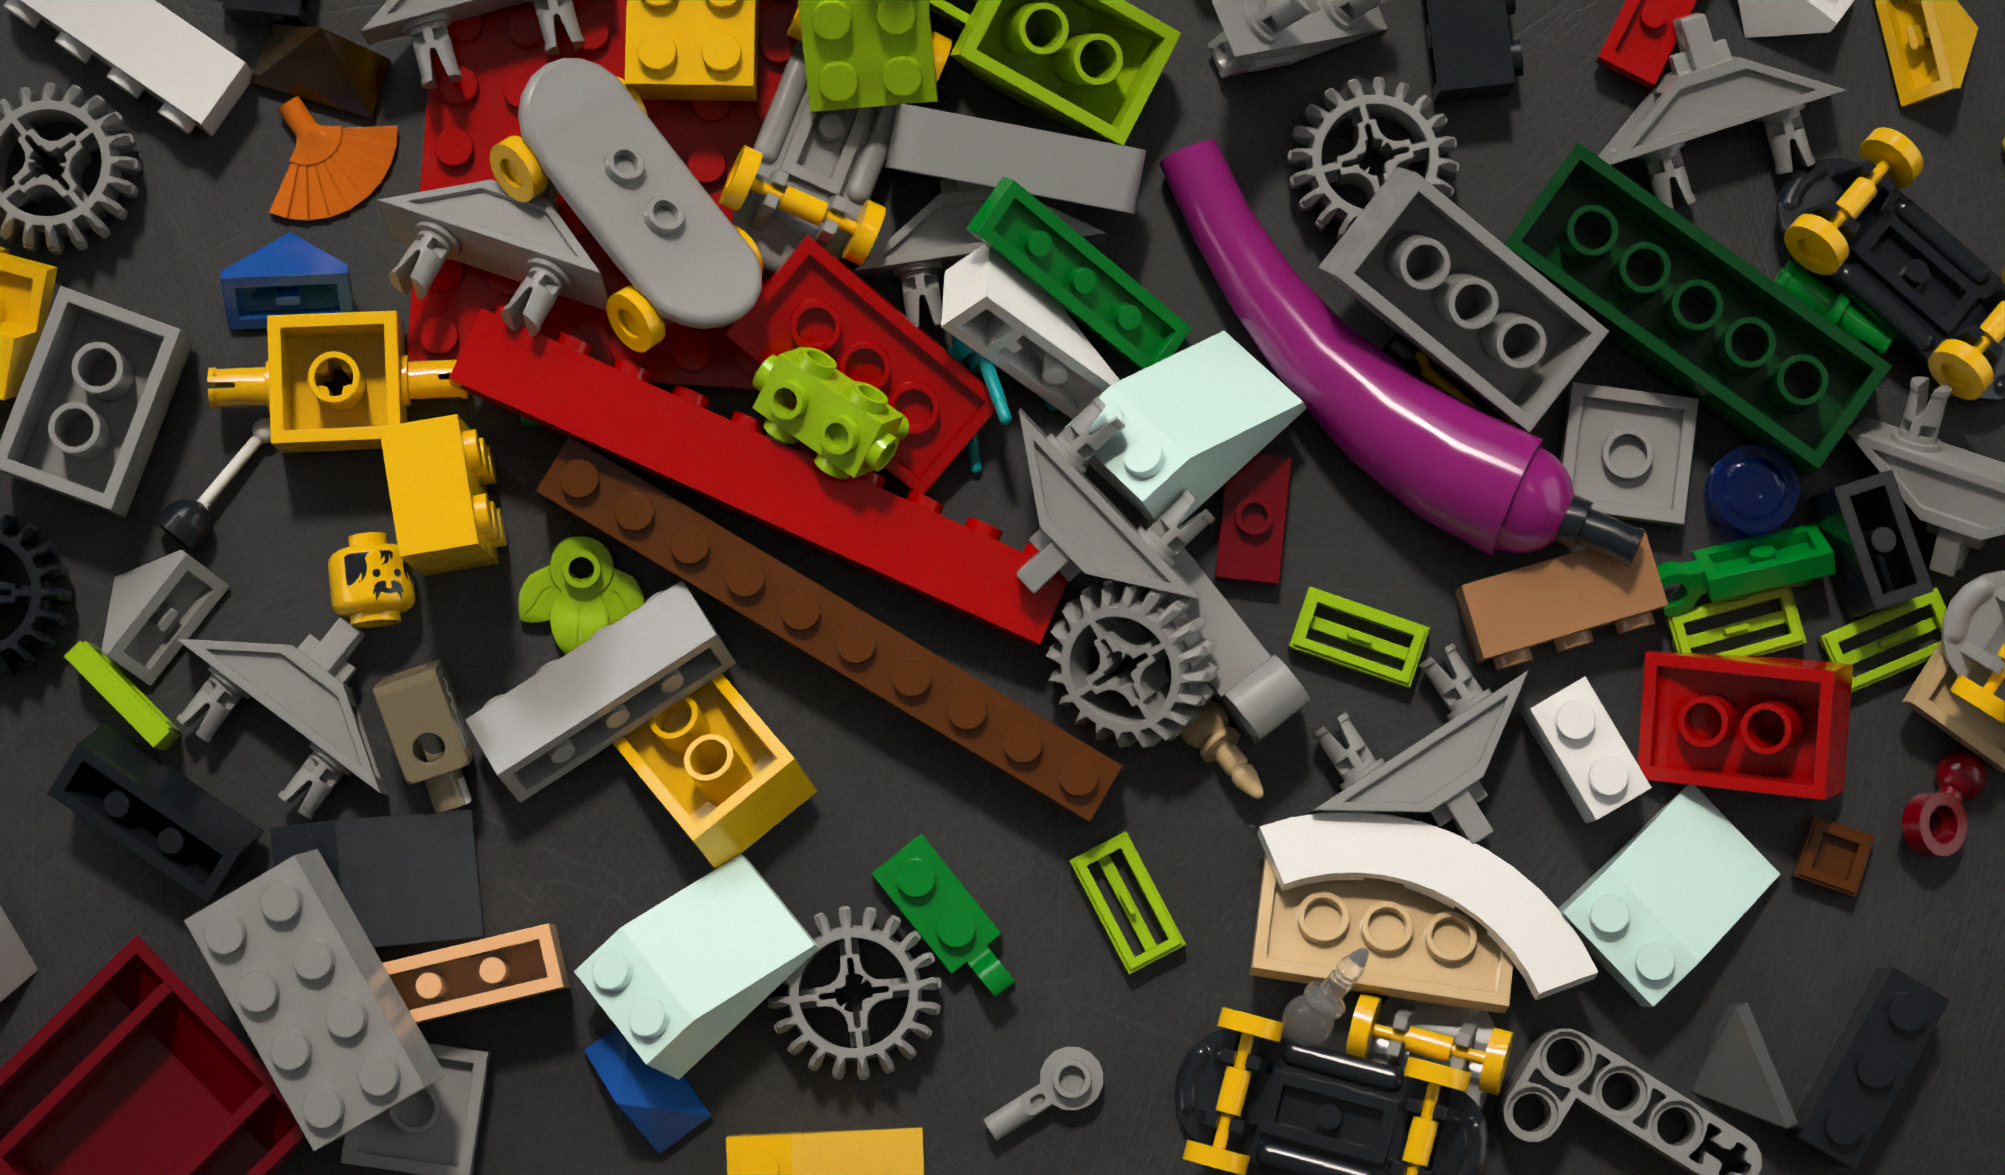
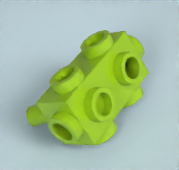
(831, 413)

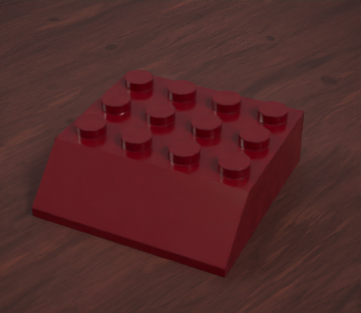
(141, 1085)

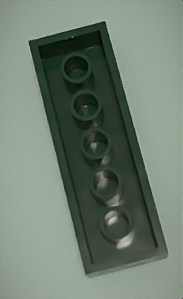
(1697, 311)

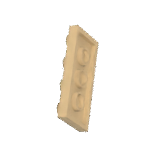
(1412, 940)

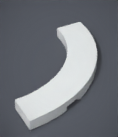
(1441, 867)

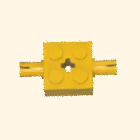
(307, 353)

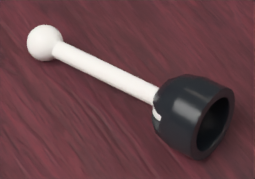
(189, 519)

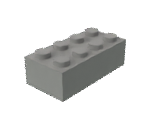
(1463, 298)
(314, 998)

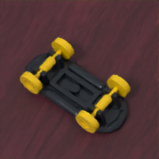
(1899, 262)
(1322, 1110)

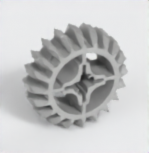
(77, 153)
(1346, 167)
(1150, 706)
(910, 986)

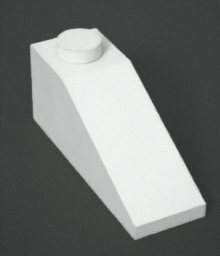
(1022, 332)

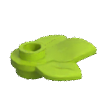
(577, 604)

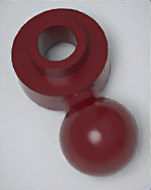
(1936, 821)

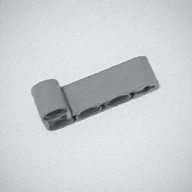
(1038, 160)
(1250, 683)
(1636, 1119)

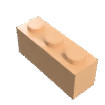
(480, 973)

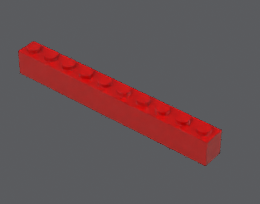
(755, 475)

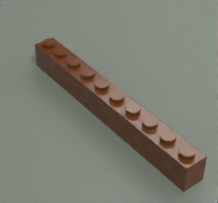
(828, 630)

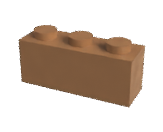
(1558, 604)

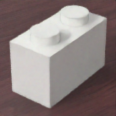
(1586, 750)

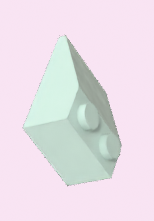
(1190, 424)
(1668, 896)
(696, 965)

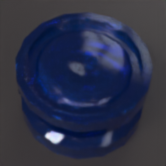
(1751, 490)

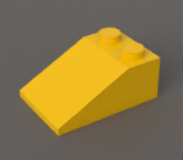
(717, 770)
(827, 1153)

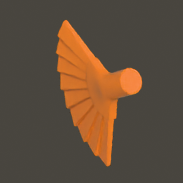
(331, 165)

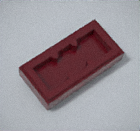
(1254, 521)

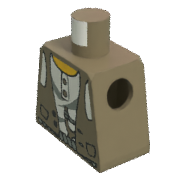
(422, 703)

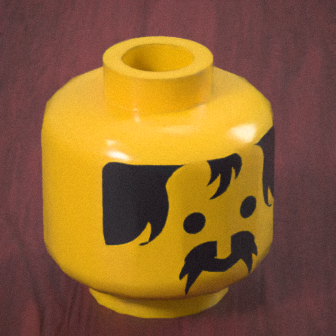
(370, 581)

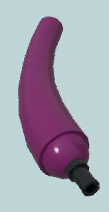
(1405, 433)

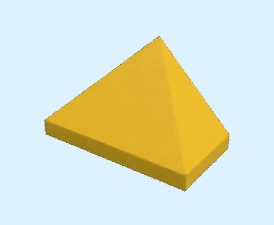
(1926, 46)

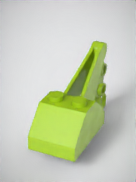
(1066, 58)

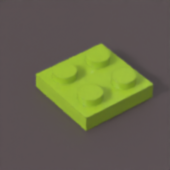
(867, 53)

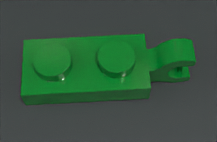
(1748, 566)
(943, 912)

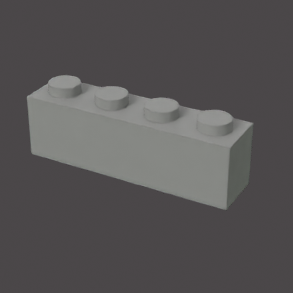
(600, 691)

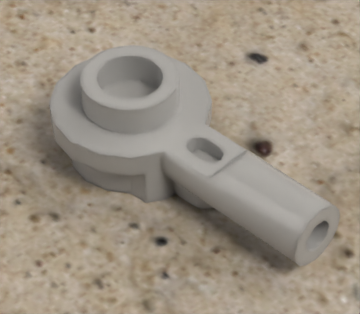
(1068, 1080)

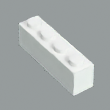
(148, 53)

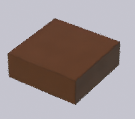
(1832, 856)

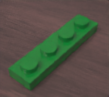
(1077, 276)

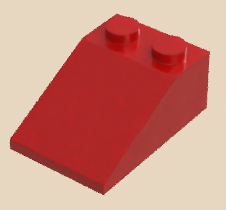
(1746, 723)

